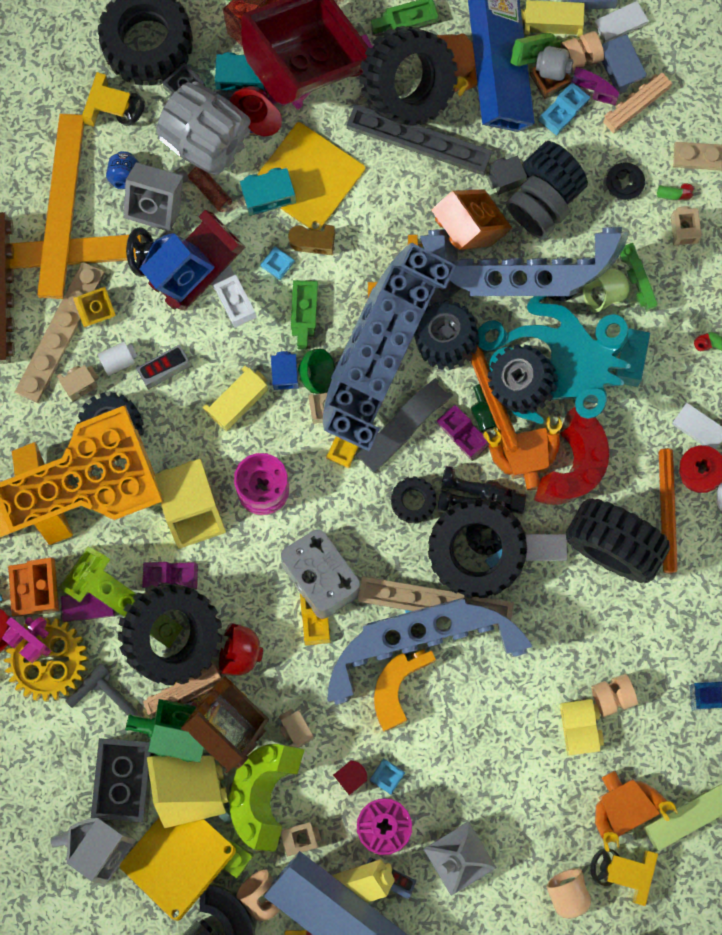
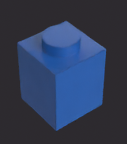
(284, 371)

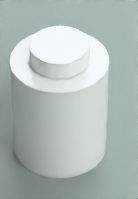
(117, 358)

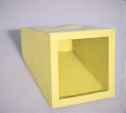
(189, 504)
(186, 789)

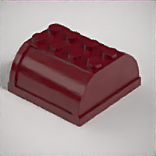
(301, 46)

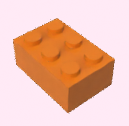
(471, 219)

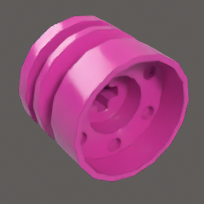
(271, 473)
(370, 835)

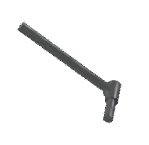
(98, 680)

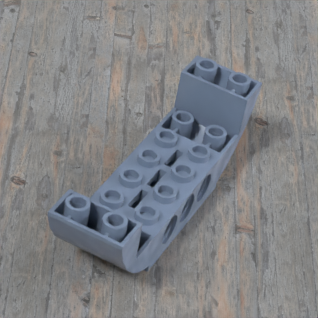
(567, 276)
(381, 343)
(373, 639)

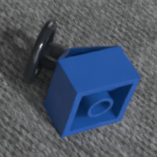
(168, 263)

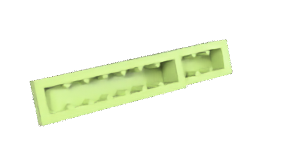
(689, 818)

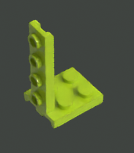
(90, 577)

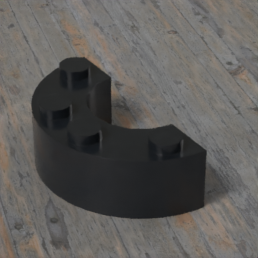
(228, 909)

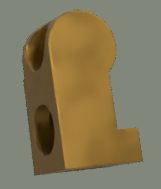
(312, 240)

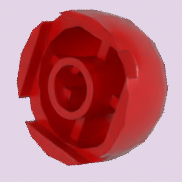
(240, 651)

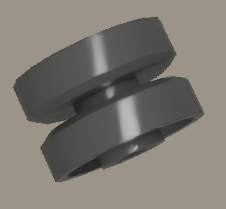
(537, 207)

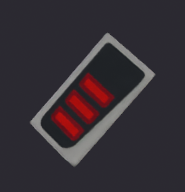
(163, 367)

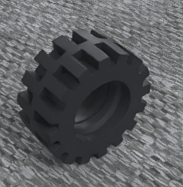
(407, 485)

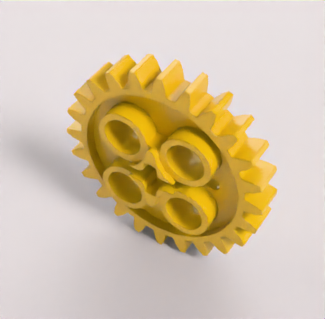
(45, 683)

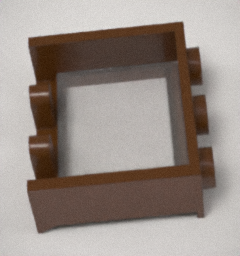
(227, 724)

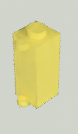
(553, 17)
(238, 398)
(368, 880)

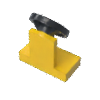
(111, 101)
(626, 872)

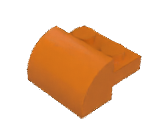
(33, 587)

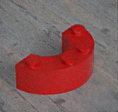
(589, 463)

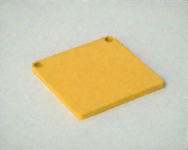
(318, 174)
(177, 863)

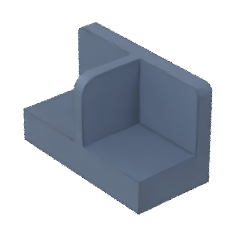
(622, 63)

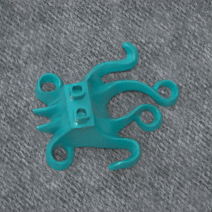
(579, 360)

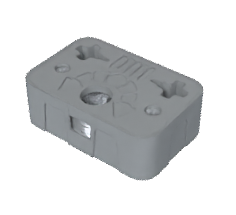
(326, 569)

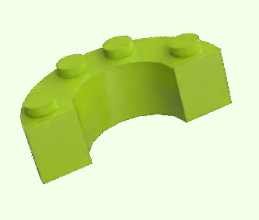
(252, 794)

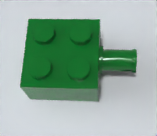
(166, 731)

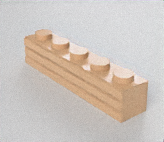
(637, 102)
(187, 691)

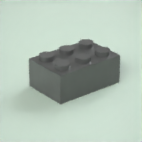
(121, 781)

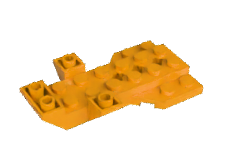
(43, 493)

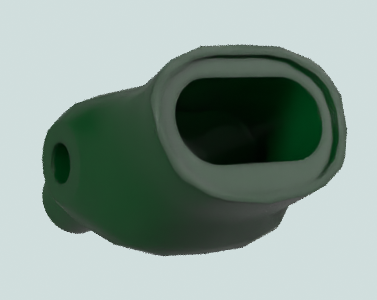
(481, 411)

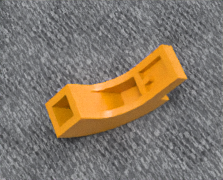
(386, 691)

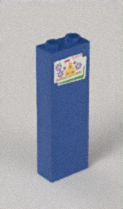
(501, 85)

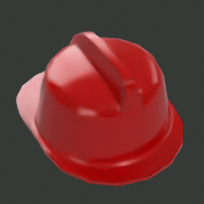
(263, 114)

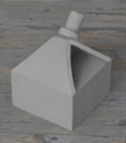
(153, 196)
(95, 848)
(459, 858)

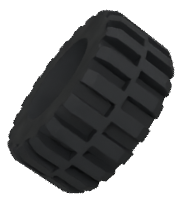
(145, 64)
(436, 79)
(618, 540)
(477, 583)
(200, 644)

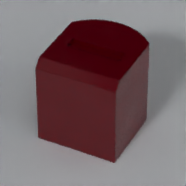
(351, 776)

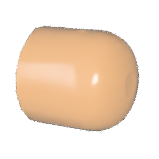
(251, 890)
(571, 898)

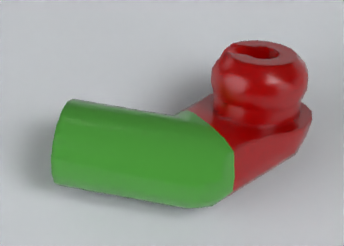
(672, 193)
(708, 341)

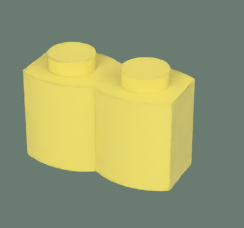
(580, 727)

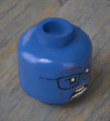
(119, 168)

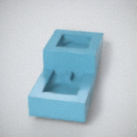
(564, 108)

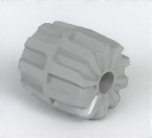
(203, 127)

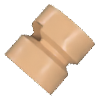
(585, 50)
(614, 695)

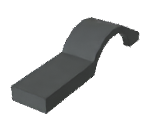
(404, 425)

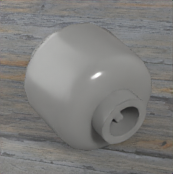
(554, 63)

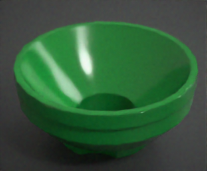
(321, 368)

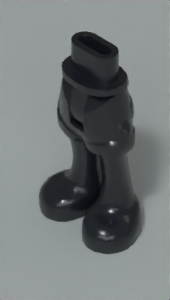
(488, 491)

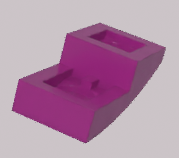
(603, 90)
(463, 432)
(162, 572)

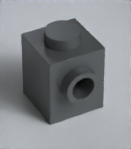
(506, 174)

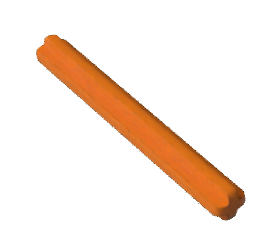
(497, 408)
(667, 503)

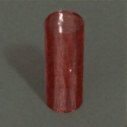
(212, 191)

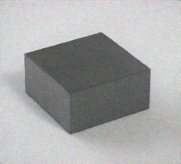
(180, 77)

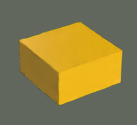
(94, 306)

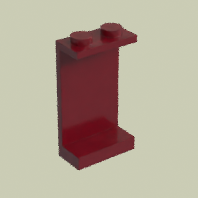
(218, 246)

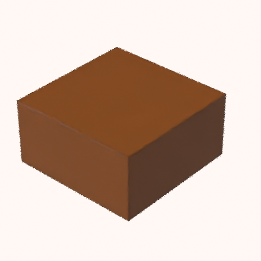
(549, 86)

